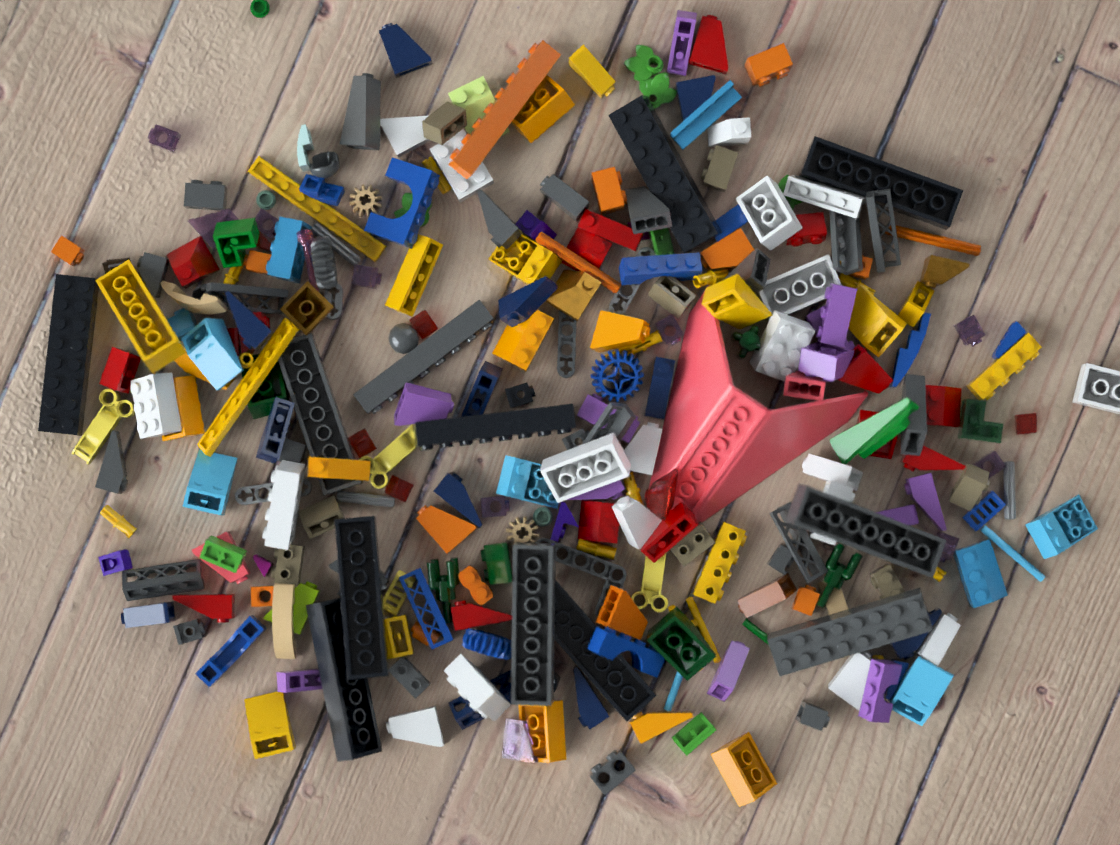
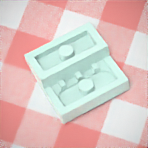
(303, 145)

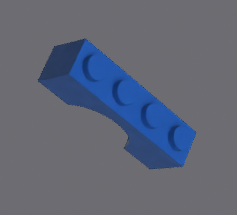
(639, 269)
(609, 645)
(231, 651)

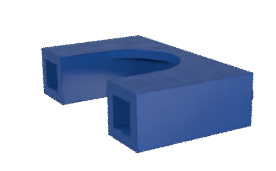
(405, 228)

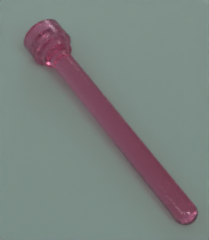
(305, 238)

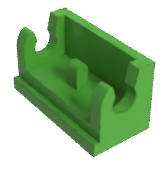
(661, 241)
(223, 554)
(693, 733)

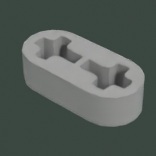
(338, 301)

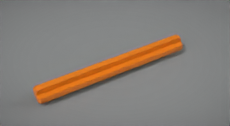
(936, 240)
(577, 261)

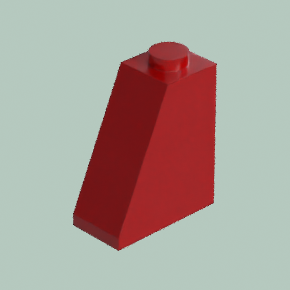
(709, 46)
(866, 372)

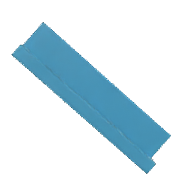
(705, 115)

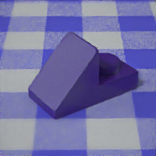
(533, 226)
(564, 516)
(115, 562)

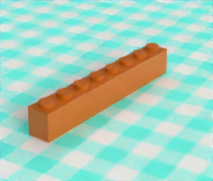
(504, 109)

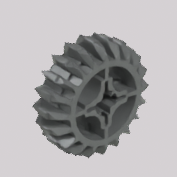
(324, 262)

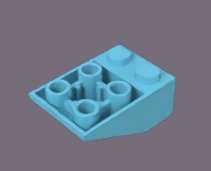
(213, 351)
(525, 482)
(210, 483)
(1061, 527)
(920, 690)

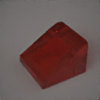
(263, 242)
(423, 324)
(1026, 423)
(362, 443)
(398, 488)

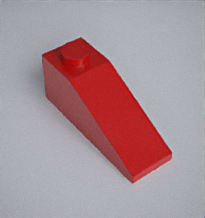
(610, 230)
(930, 460)
(669, 532)
(211, 605)
(474, 615)

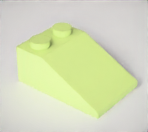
(473, 98)

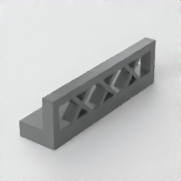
(876, 234)
(850, 243)
(250, 291)
(616, 423)
(802, 542)
(162, 583)

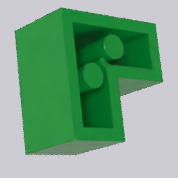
(233, 239)

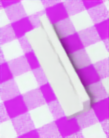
(824, 196)

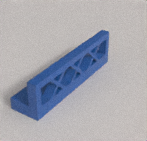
(434, 609)

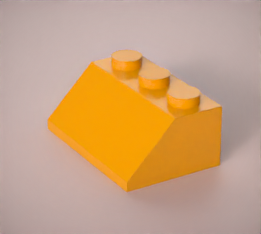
(542, 109)
(521, 342)
(188, 408)
(546, 730)
(744, 769)

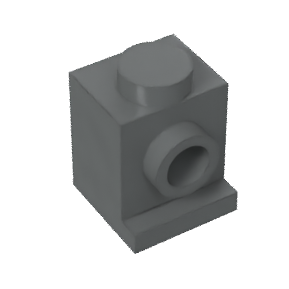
(569, 441)
(781, 558)
(181, 634)

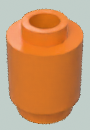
(419, 635)

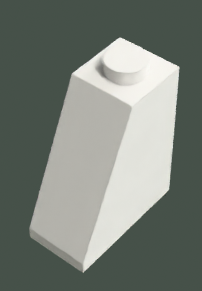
(730, 132)
(404, 133)
(644, 448)
(831, 471)
(635, 520)
(938, 640)
(851, 678)
(417, 726)

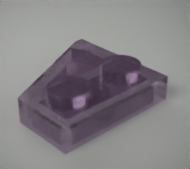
(206, 224)
(517, 741)

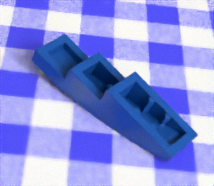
(905, 357)

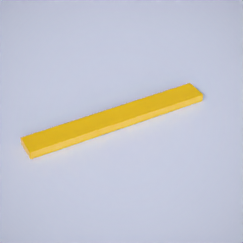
(316, 209)
(247, 387)

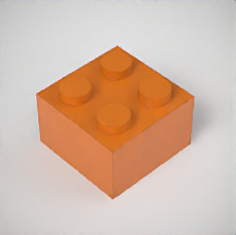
(768, 65)
(608, 191)

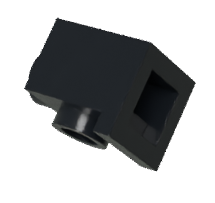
(512, 397)

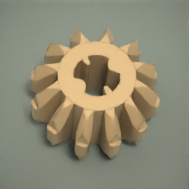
(362, 195)
(518, 527)

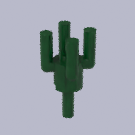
(747, 341)
(837, 572)
(444, 584)

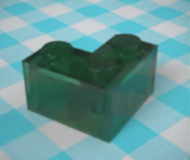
(973, 425)

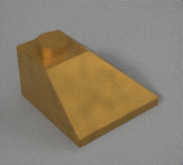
(940, 270)
(574, 292)
(307, 308)

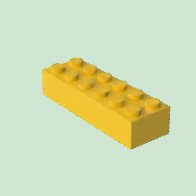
(140, 316)

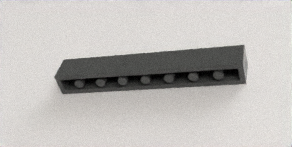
(423, 357)

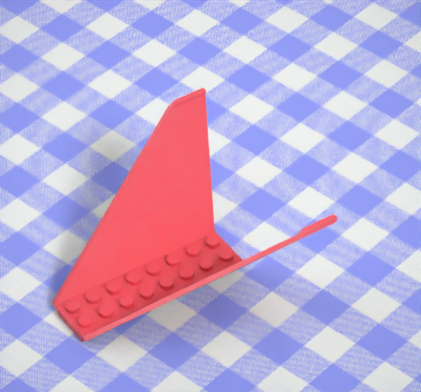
(724, 436)

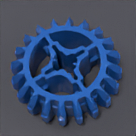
(625, 375)
(487, 643)

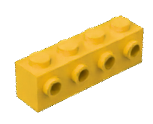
(414, 275)
(999, 370)
(718, 563)

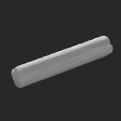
(338, 246)
(1009, 490)
(367, 499)

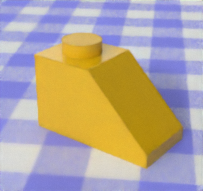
(916, 303)

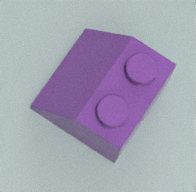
(824, 361)

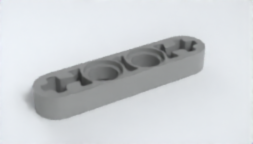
(624, 305)
(248, 489)

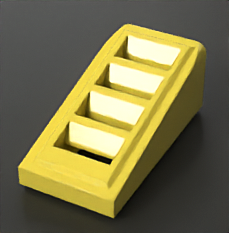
(388, 607)

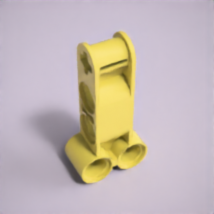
(102, 426)
(391, 456)
(652, 583)

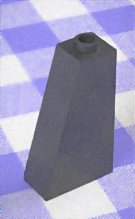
(362, 115)
(914, 435)

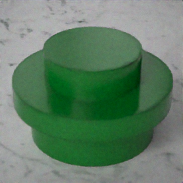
(259, 8)

